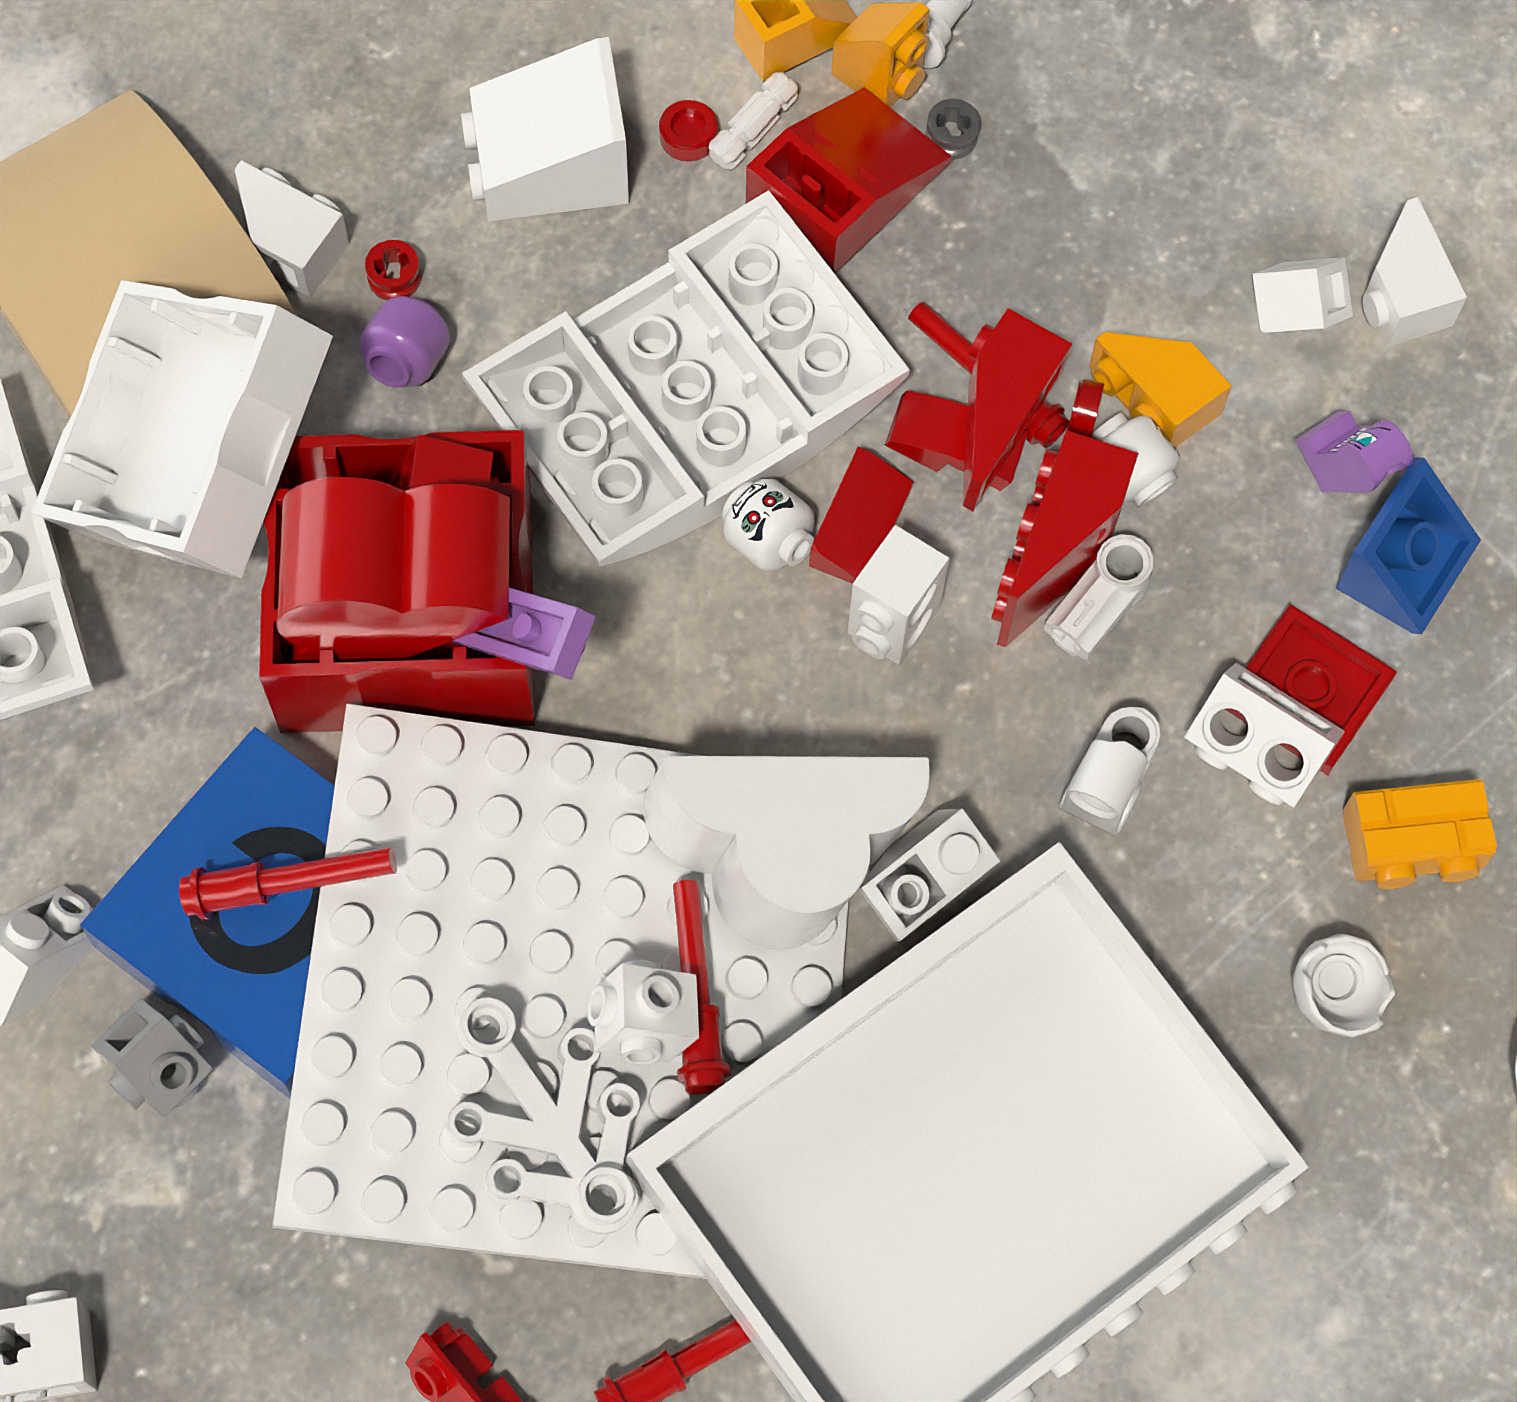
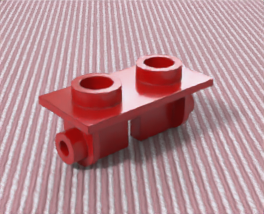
(450, 1364)

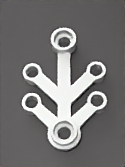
(552, 1127)

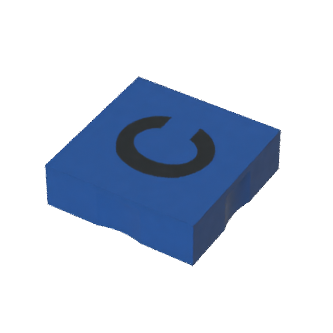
(247, 963)

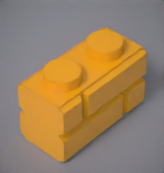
(1419, 833)

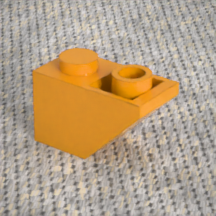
(787, 32)
(884, 50)
(1160, 381)

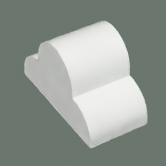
(782, 832)

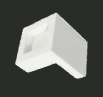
(1303, 295)

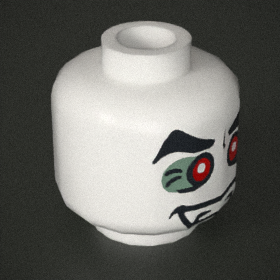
(1156, 455)
(768, 524)

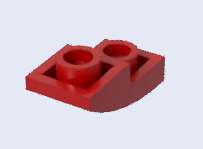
(934, 435)

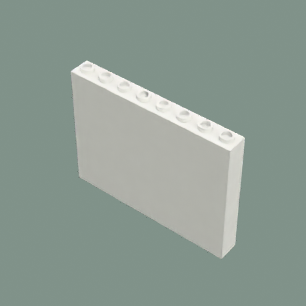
(970, 1159)

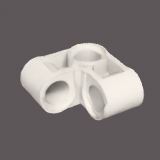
(1112, 771)

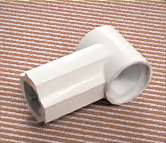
(1099, 598)

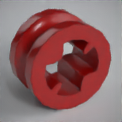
(375, 267)

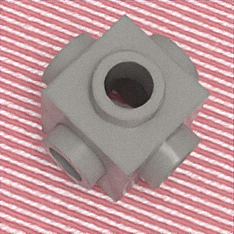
(153, 1058)

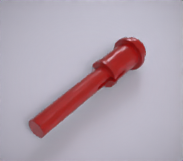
(1049, 420)
(253, 884)
(703, 1060)
(666, 1374)

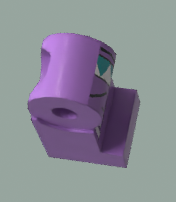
(1353, 456)

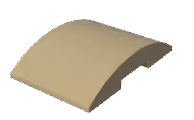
(103, 207)

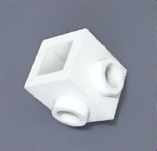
(644, 1013)

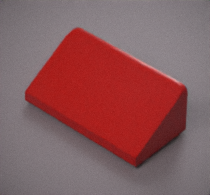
(859, 516)

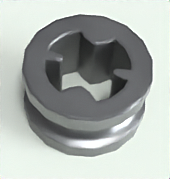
(966, 120)

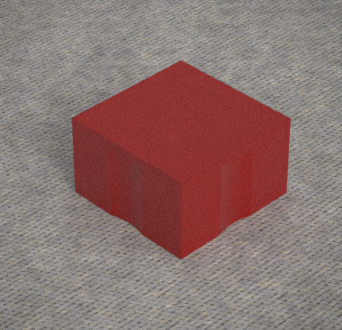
(438, 682)

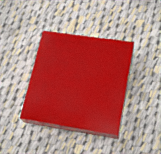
(1322, 674)

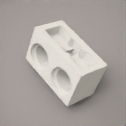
(896, 596)
(1271, 721)

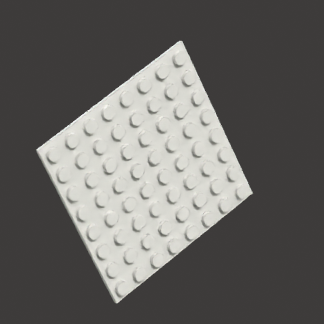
(518, 886)

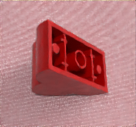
(389, 567)

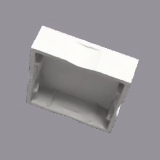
(183, 425)

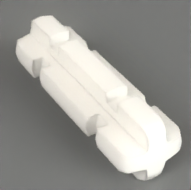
(753, 120)

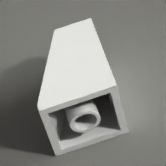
(549, 136)

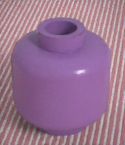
(404, 342)

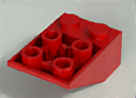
(845, 172)
(1062, 528)

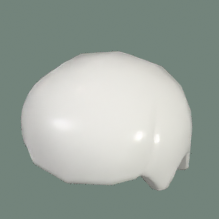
(1343, 985)

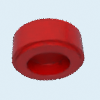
(687, 130)
(1085, 407)

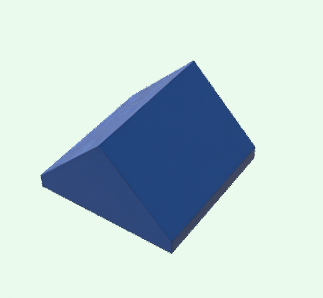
(1411, 551)

